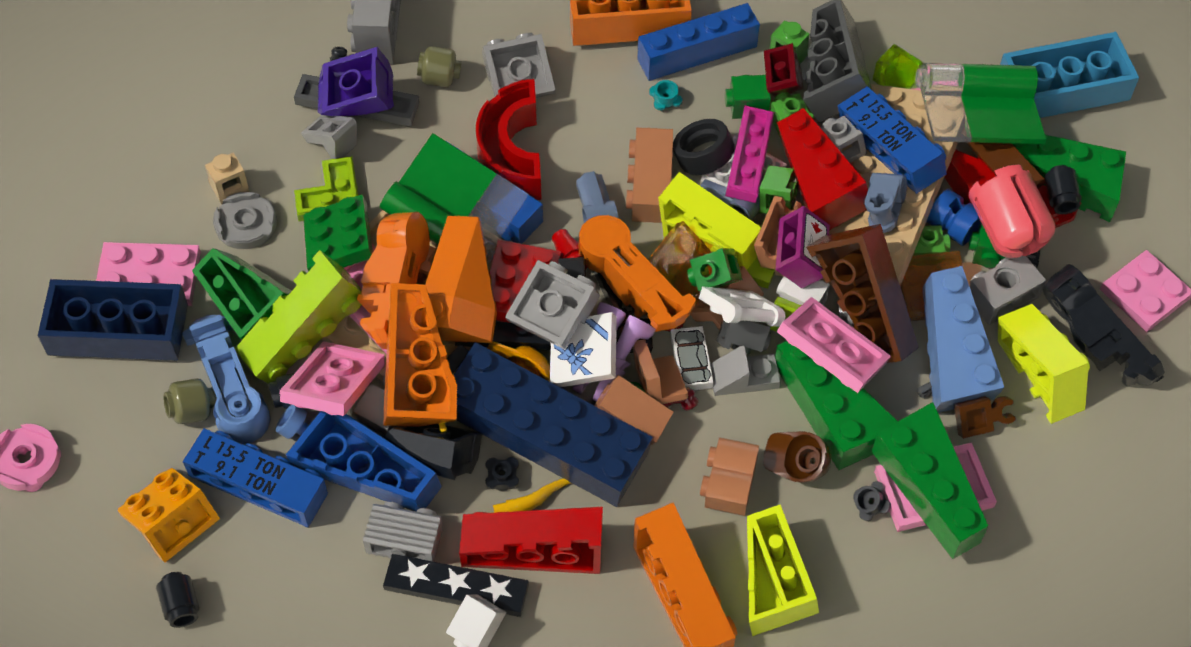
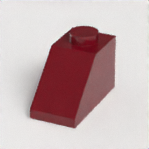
(782, 70)

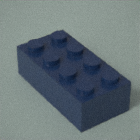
(113, 319)

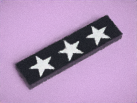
(453, 583)

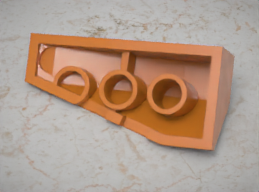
(462, 284)

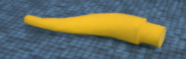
(532, 500)

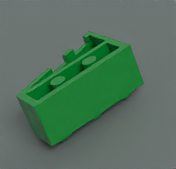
(238, 289)

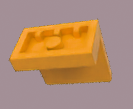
(169, 513)

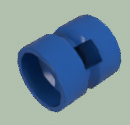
(954, 216)

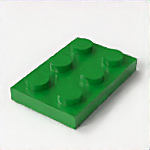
(339, 232)

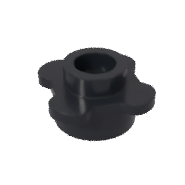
(502, 482)
(862, 501)

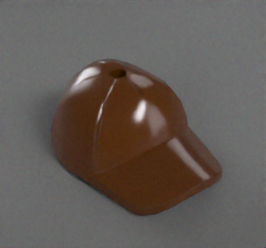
(793, 456)

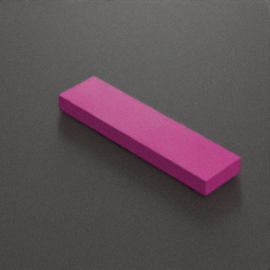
(750, 154)

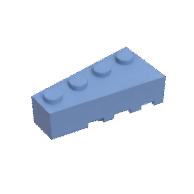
(957, 342)

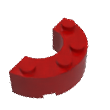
(496, 126)

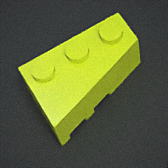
(708, 218)
(1047, 359)
(777, 577)

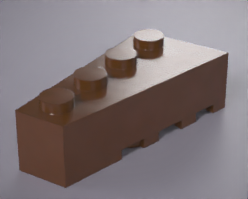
(867, 287)

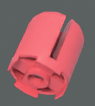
(1013, 212)

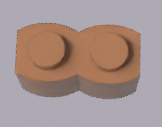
(730, 477)

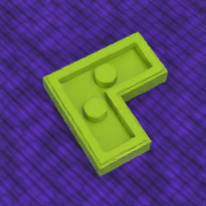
(339, 184)

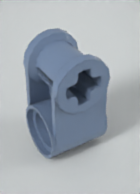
(885, 199)

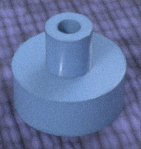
(292, 422)

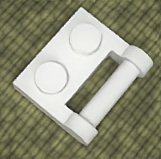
(742, 306)

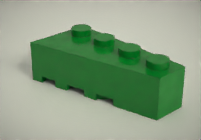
(835, 412)

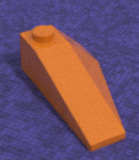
(417, 367)

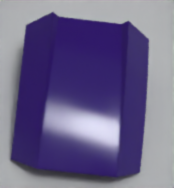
(356, 85)

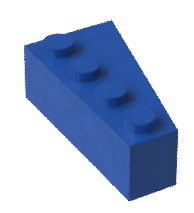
(363, 461)

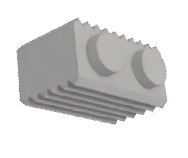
(403, 532)

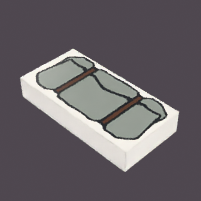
(692, 357)

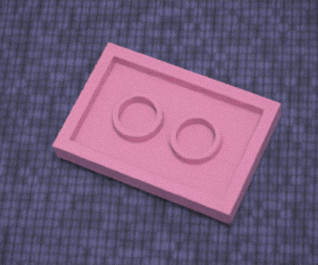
(150, 264)
(833, 344)
(332, 378)
(905, 515)

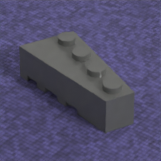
(835, 60)

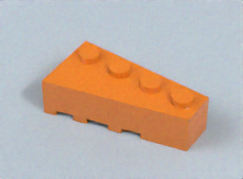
(681, 580)

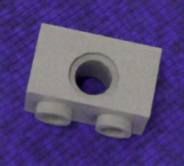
(1022, 282)

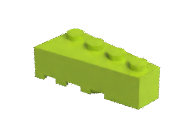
(300, 319)

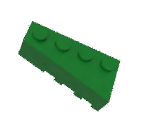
(1097, 170)
(932, 479)

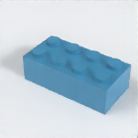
(1078, 73)

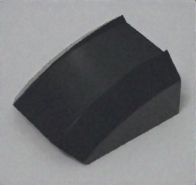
(445, 452)

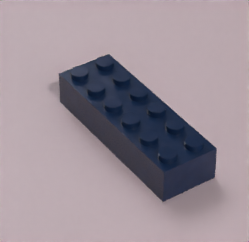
(548, 425)

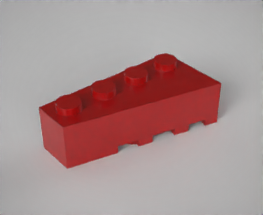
(823, 174)
(534, 540)

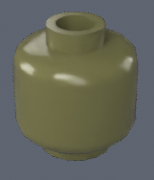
(438, 66)
(188, 401)

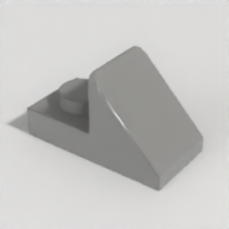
(335, 133)
(743, 374)

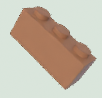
(649, 173)

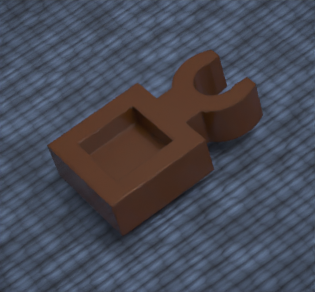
(978, 414)

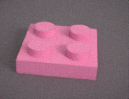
(1146, 290)

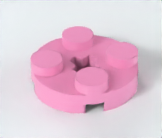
(43, 462)

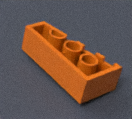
(623, 19)

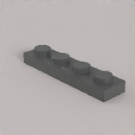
(402, 113)

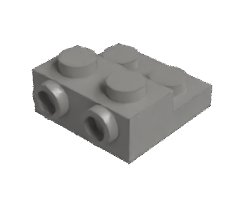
(518, 61)
(553, 303)

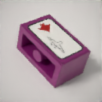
(794, 235)

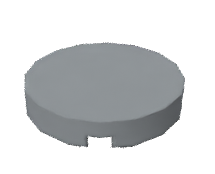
(245, 220)

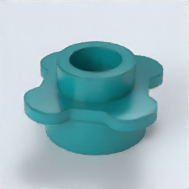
(662, 89)

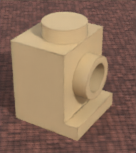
(223, 169)

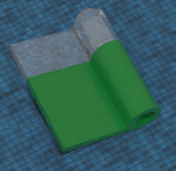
(981, 102)
(451, 183)

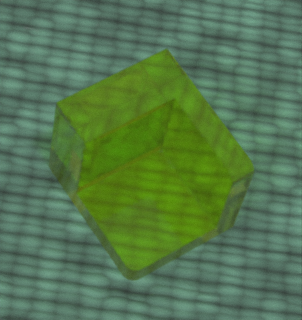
(896, 68)

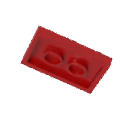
(511, 269)

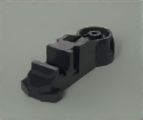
(1098, 329)

